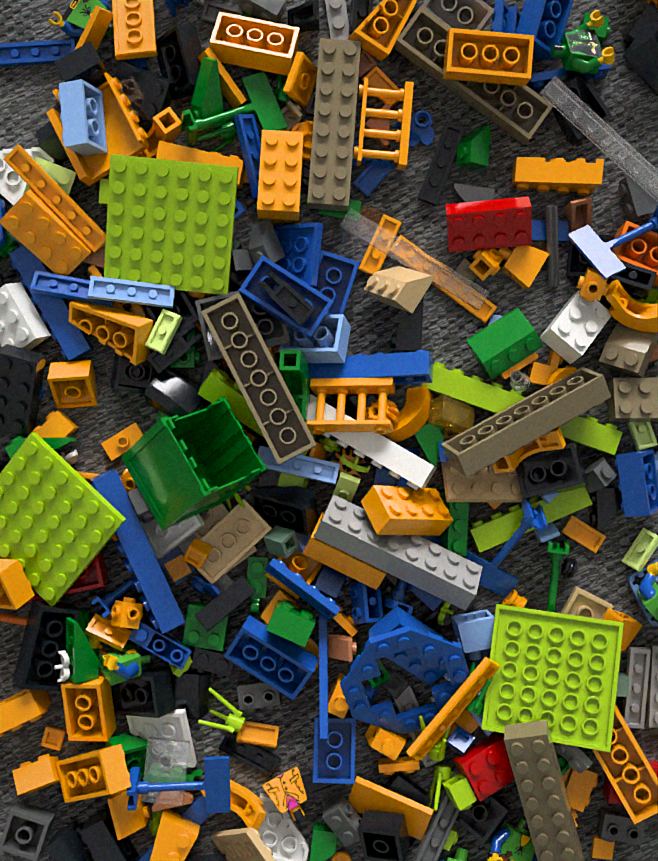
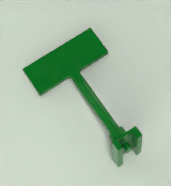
(262, 103)
(556, 556)

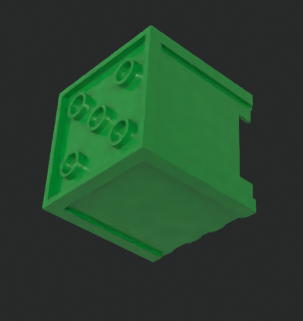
(192, 463)

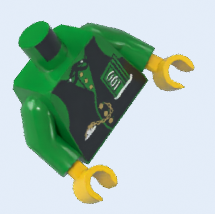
(581, 48)

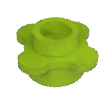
(330, 444)

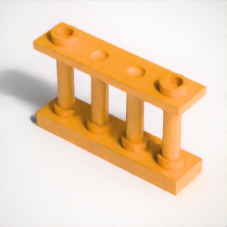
(402, 115)
(342, 387)

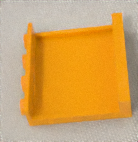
(122, 133)

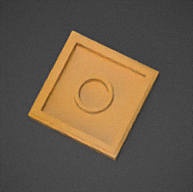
(301, 80)

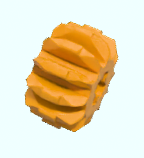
(391, 412)
(348, 457)

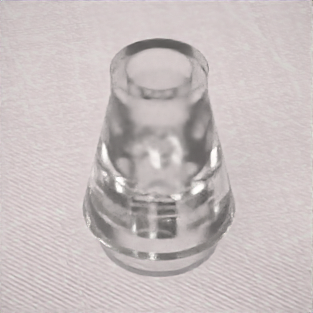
(520, 385)

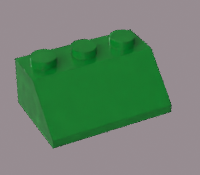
(504, 343)

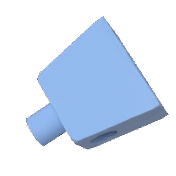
(474, 632)

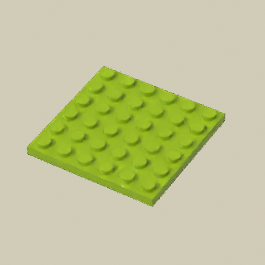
(170, 223)
(51, 518)
(554, 672)

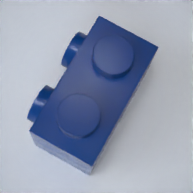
(365, 603)

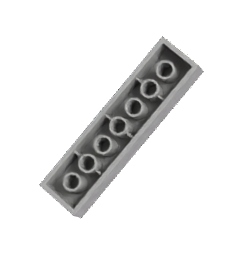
(402, 556)

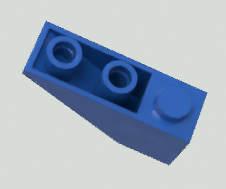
(160, 644)

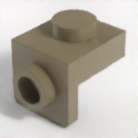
(292, 115)

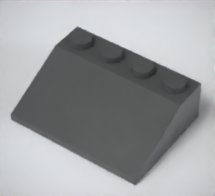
(272, 330)

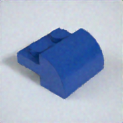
(505, 18)

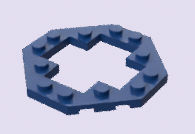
(392, 642)

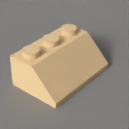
(399, 287)

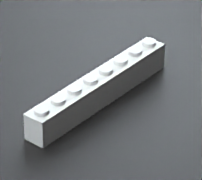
(379, 449)

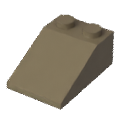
(628, 350)

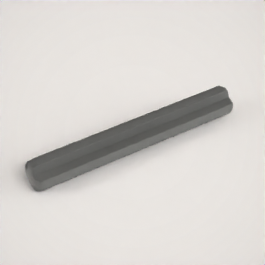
(552, 245)

